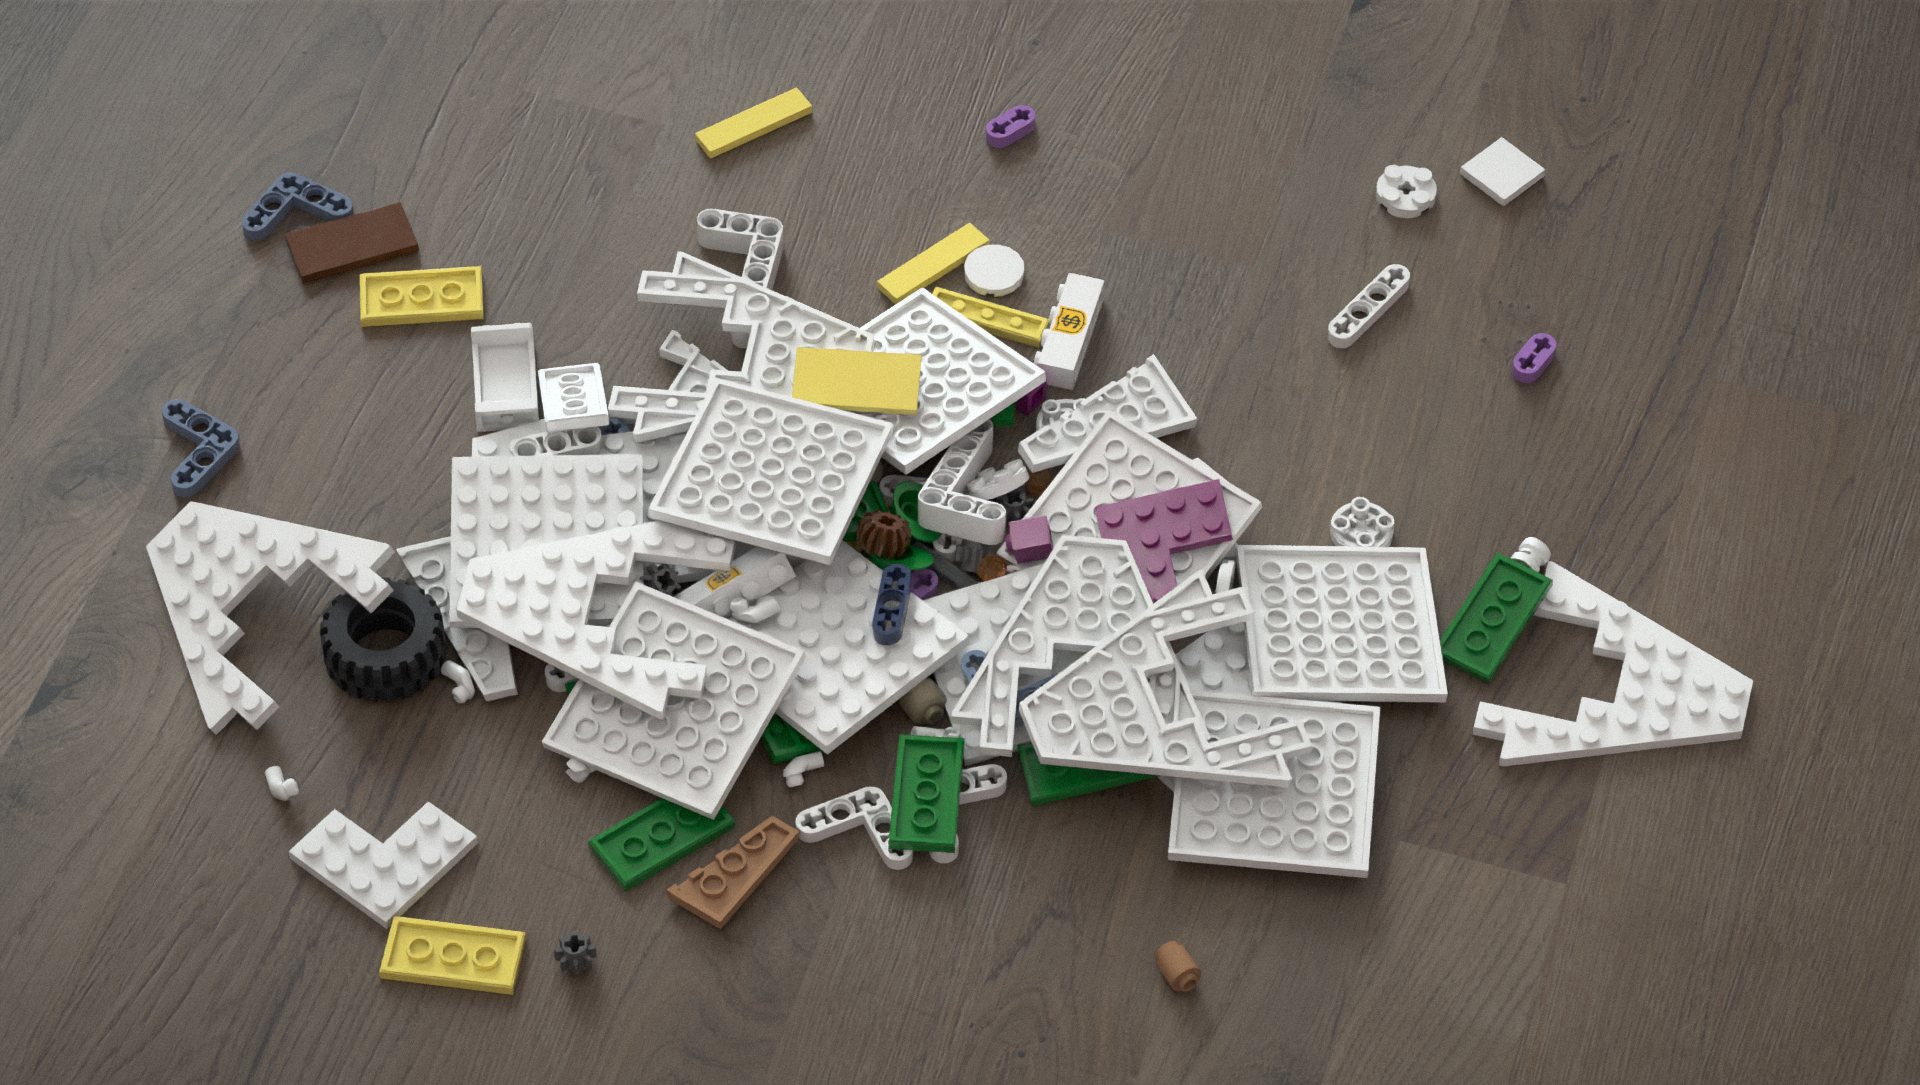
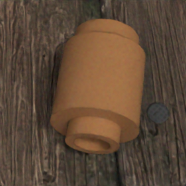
(1177, 966)

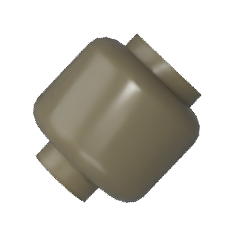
(924, 702)

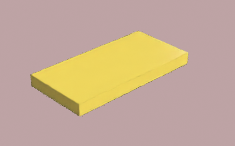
(421, 296)
(858, 380)
(453, 955)

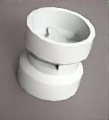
(1532, 554)

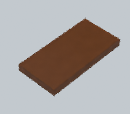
(351, 242)

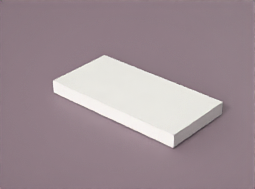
(573, 397)

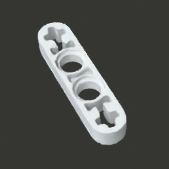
(1372, 308)

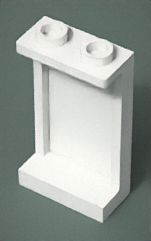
(504, 376)

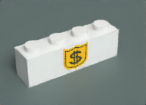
(1070, 329)
(749, 578)

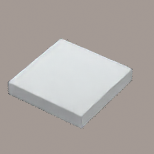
(1502, 171)

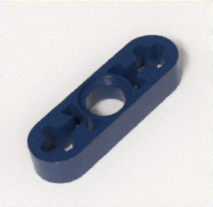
(896, 615)

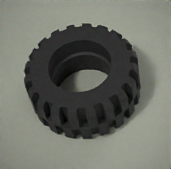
(390, 671)

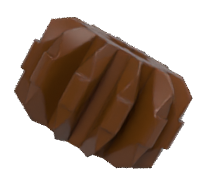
(883, 534)

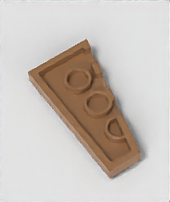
(734, 874)

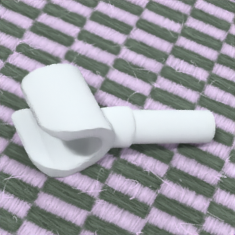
(578, 771)

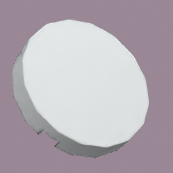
(994, 270)
(1225, 576)

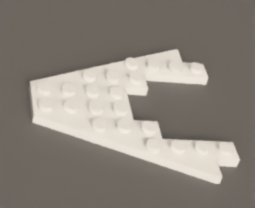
(775, 329)
(214, 559)
(545, 595)
(1072, 605)
(1663, 697)
(1108, 719)

